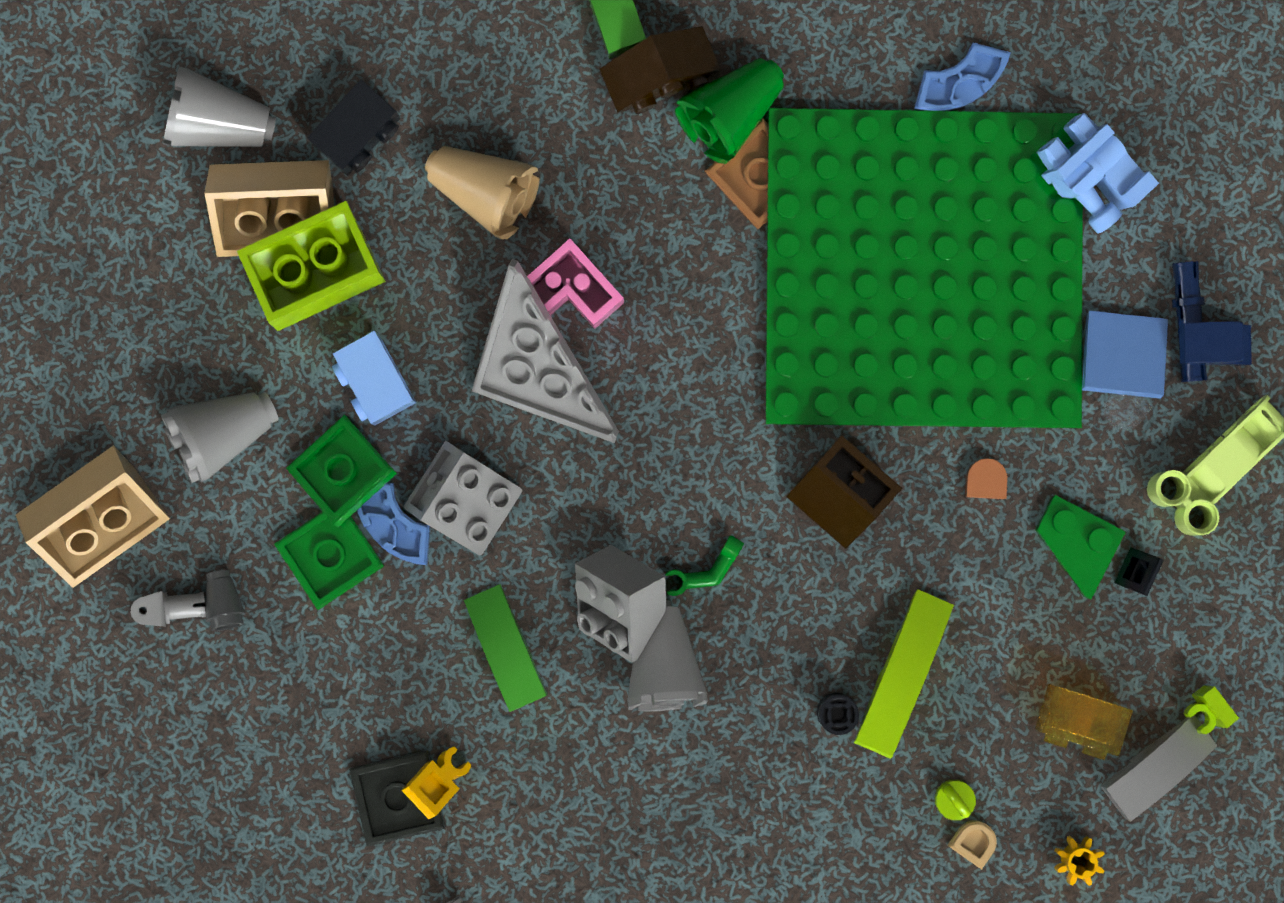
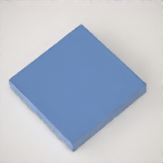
(1124, 354)

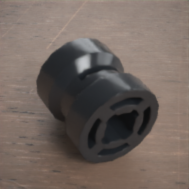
(831, 711)

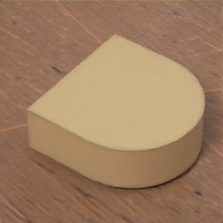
(974, 842)

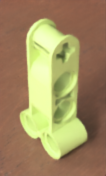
(1220, 467)

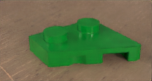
(1079, 542)

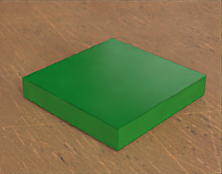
(341, 470)
(328, 557)

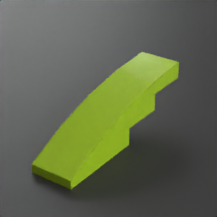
(903, 674)

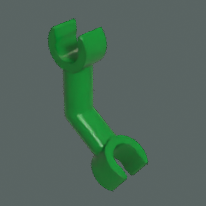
(715, 575)

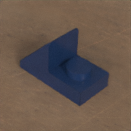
(1215, 343)

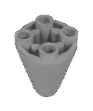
(217, 430)

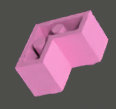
(575, 278)

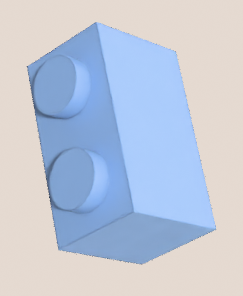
(373, 378)

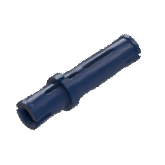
(1188, 310)

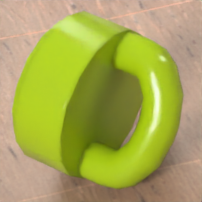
(955, 799)

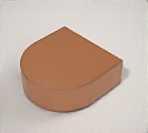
(986, 480)

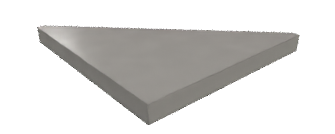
(533, 366)

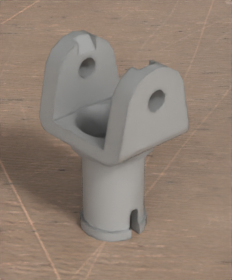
(165, 608)

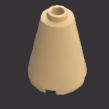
(484, 186)

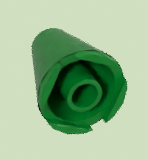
(730, 107)

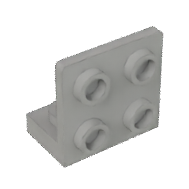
(462, 498)

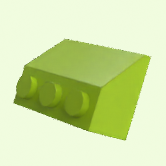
(310, 266)

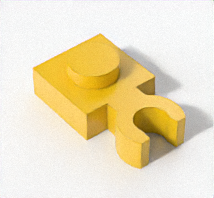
(433, 784)

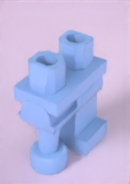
(1095, 160)

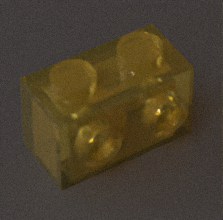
(1083, 720)

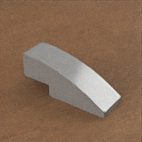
(1158, 768)

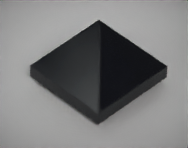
(1138, 571)

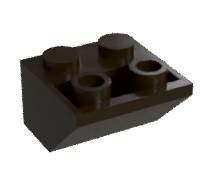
(843, 492)

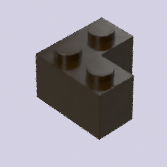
(659, 68)

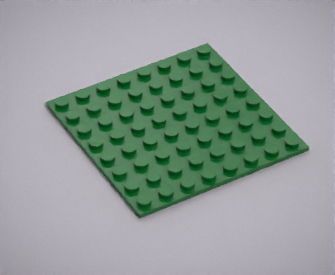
(920, 271)

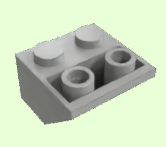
(619, 601)

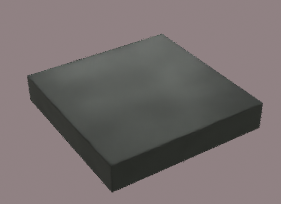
(382, 805)

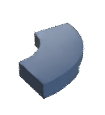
(963, 82)
(394, 528)

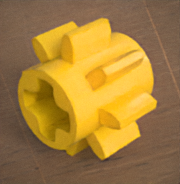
(1078, 850)

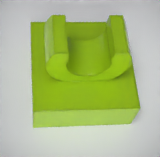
(1214, 707)

